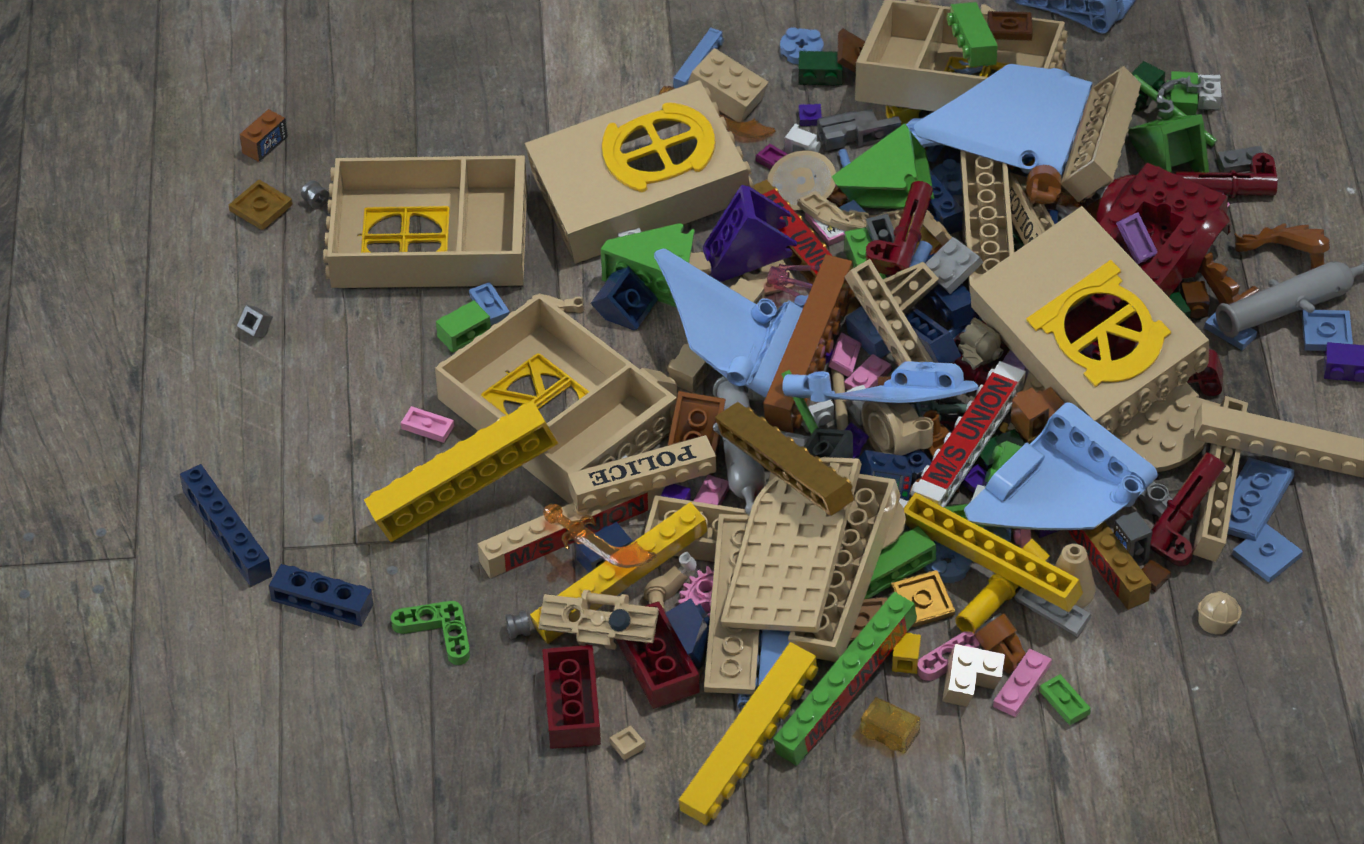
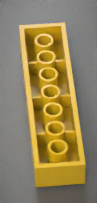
(460, 471)

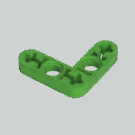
(440, 620)

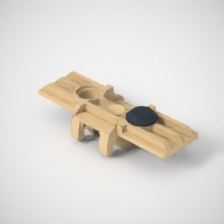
(599, 627)

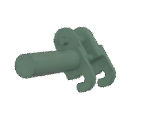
(940, 408)

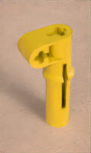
(992, 596)

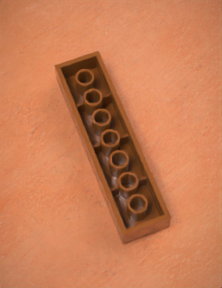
(810, 339)

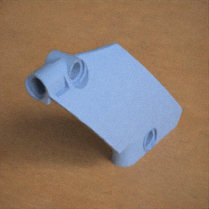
(923, 383)

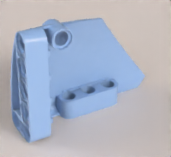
(1064, 478)

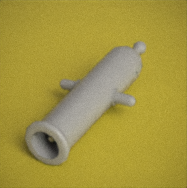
(1287, 297)
(744, 473)

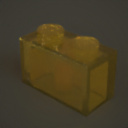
(890, 725)

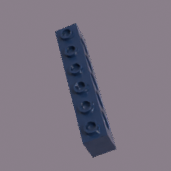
(226, 525)

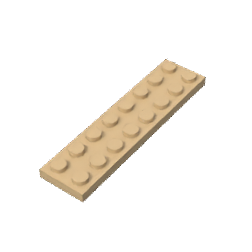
(730, 651)

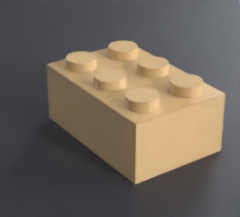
(730, 84)

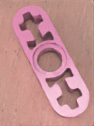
(940, 666)

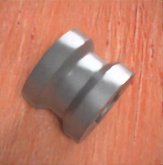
(314, 194)
(517, 624)

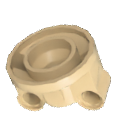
(896, 428)

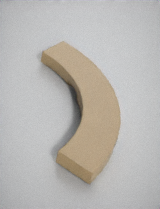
(831, 215)

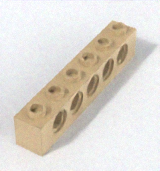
(886, 314)

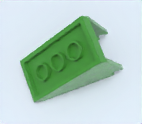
(1172, 142)
(885, 171)
(638, 253)

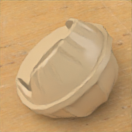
(1218, 612)

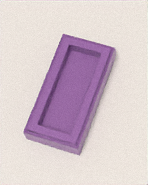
(1137, 238)

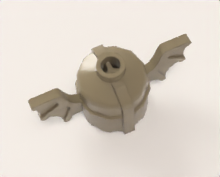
(980, 344)

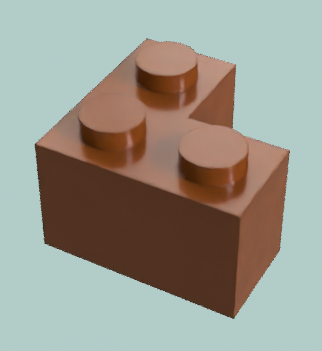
(1032, 411)

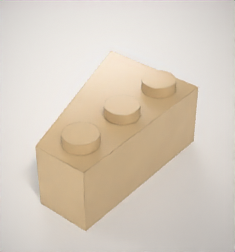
(911, 285)

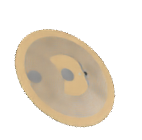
(801, 175)

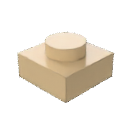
(627, 742)

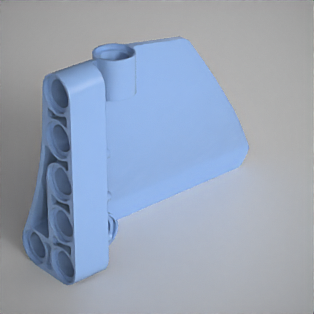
(1013, 117)
(727, 329)

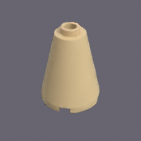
(1076, 563)

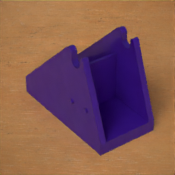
(747, 236)

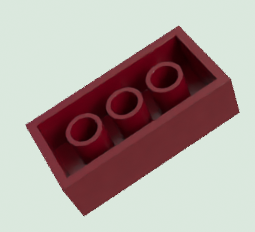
(662, 666)
(571, 697)

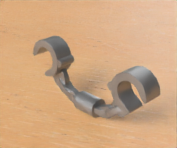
(1169, 85)

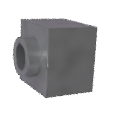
(255, 321)

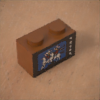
(263, 135)

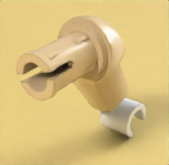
(668, 584)

